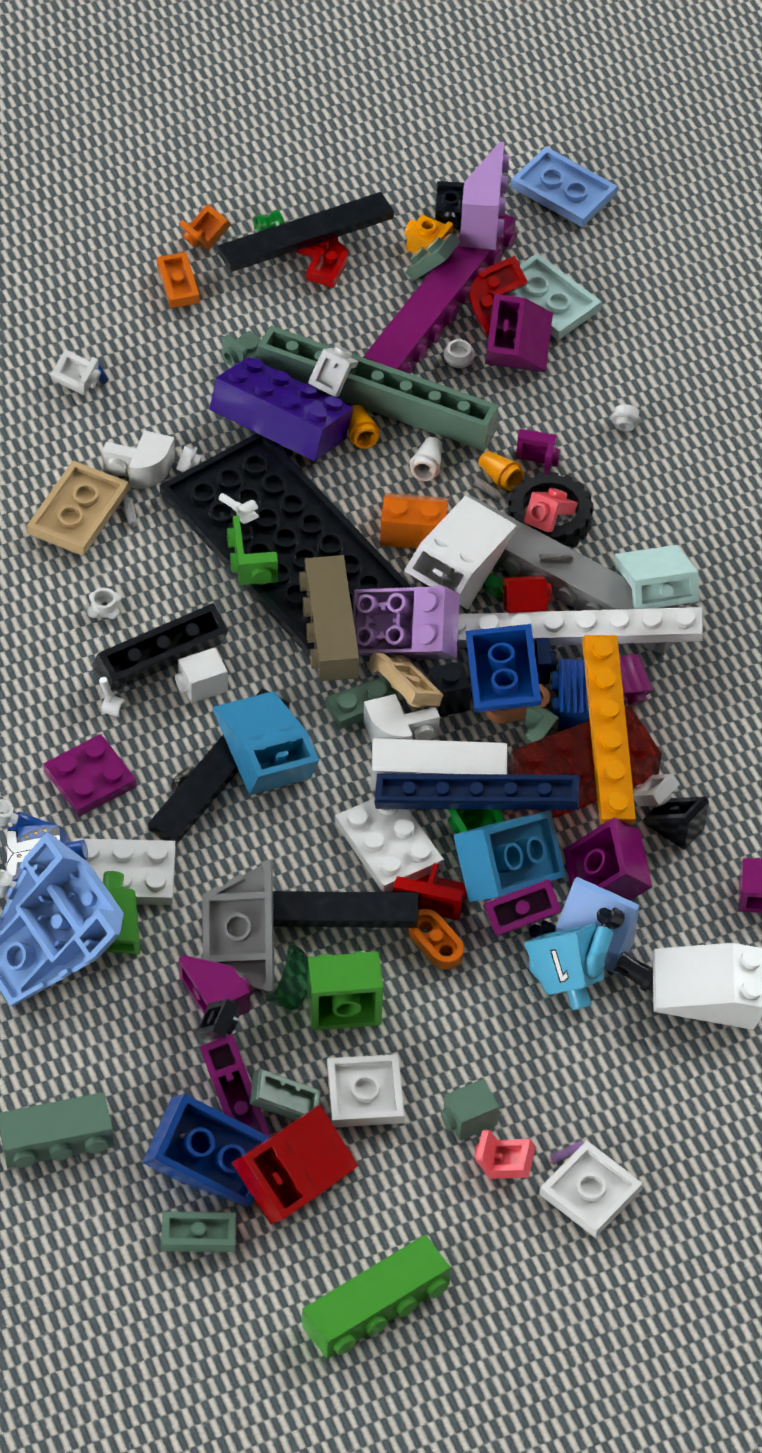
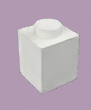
(202, 675)

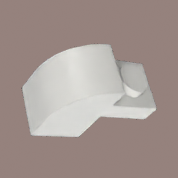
(143, 465)
(385, 719)

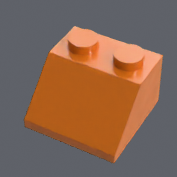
(410, 518)

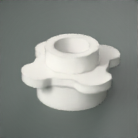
(105, 597)

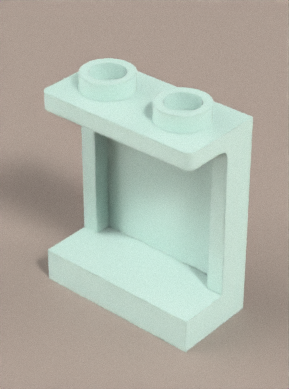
(659, 577)

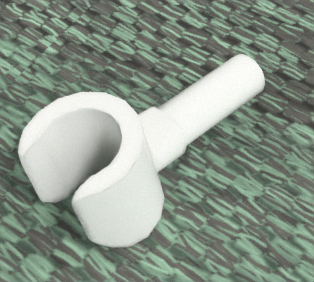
(245, 511)
(111, 703)

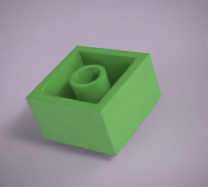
(345, 990)

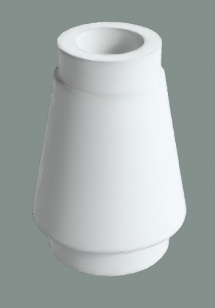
(427, 460)

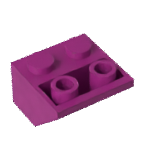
(518, 334)

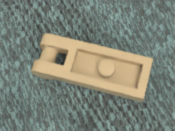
(406, 679)

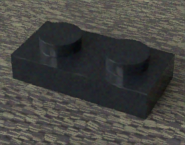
(218, 1020)

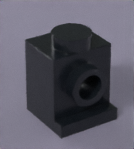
(449, 203)

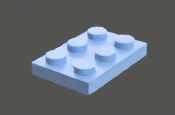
(564, 186)

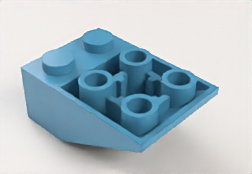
(266, 742)

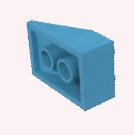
(509, 856)

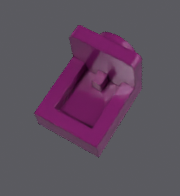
(538, 448)

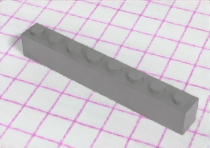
(576, 584)

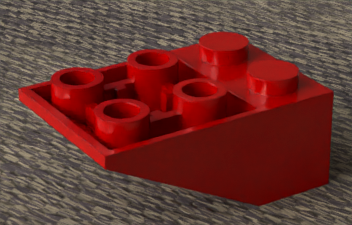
(295, 1165)

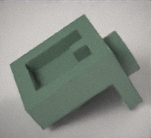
(237, 350)
(540, 724)

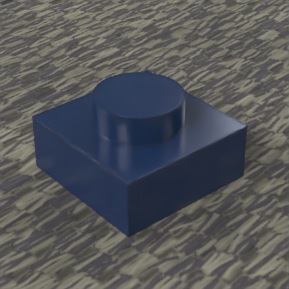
(545, 660)

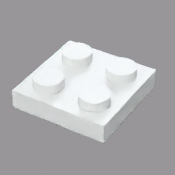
(365, 1090)
(591, 1189)

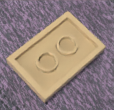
(78, 508)

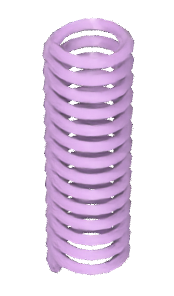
(563, 1153)

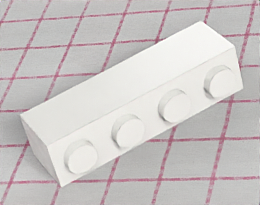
(436, 757)

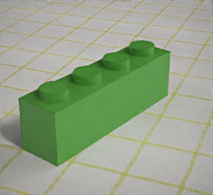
(376, 1297)

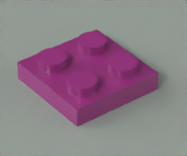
(90, 775)

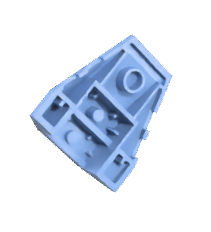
(53, 920)

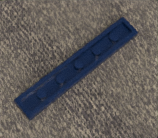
(477, 791)

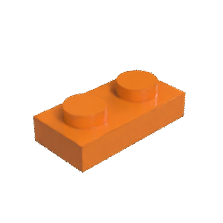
(178, 280)

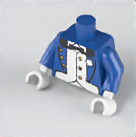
(22, 837)

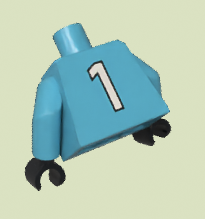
(573, 956)

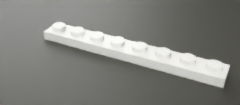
(569, 627)

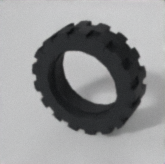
(568, 533)

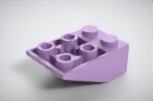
(483, 202)
(407, 622)

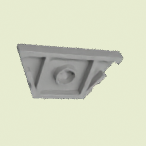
(241, 926)

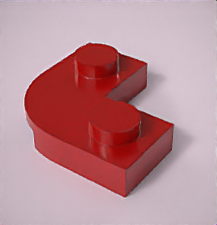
(327, 262)
(496, 279)

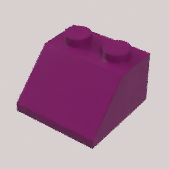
(610, 859)

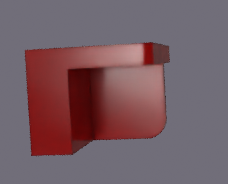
(435, 893)

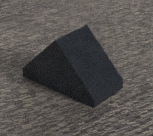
(679, 819)

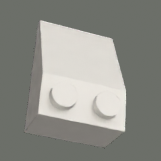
(709, 983)

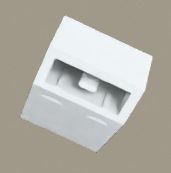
(462, 549)

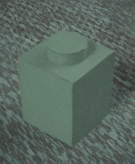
(470, 1110)

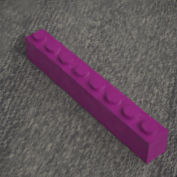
(436, 303)

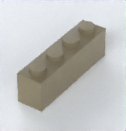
(331, 618)

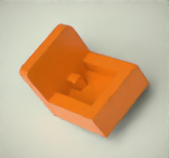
(205, 228)

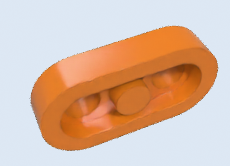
(437, 941)

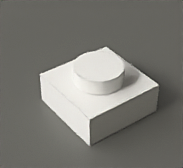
(656, 790)

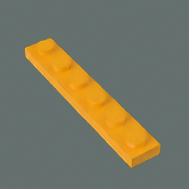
(608, 728)

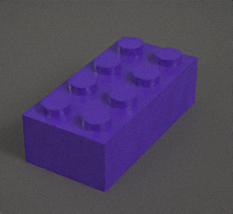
(281, 408)

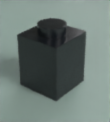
(455, 687)

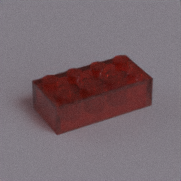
(572, 754)

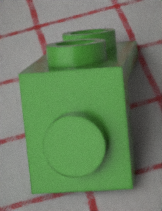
(251, 568)

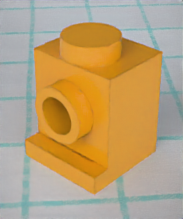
(424, 231)

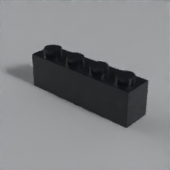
(160, 647)

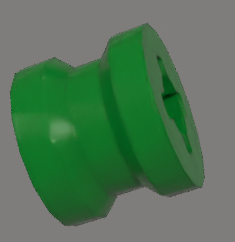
(265, 222)

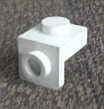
(76, 372)

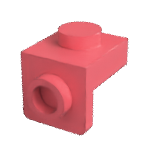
(545, 508)
(504, 1157)

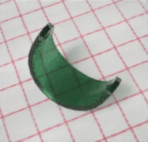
(293, 983)

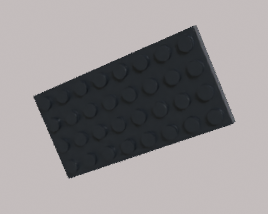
(292, 521)

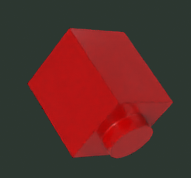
(526, 594)

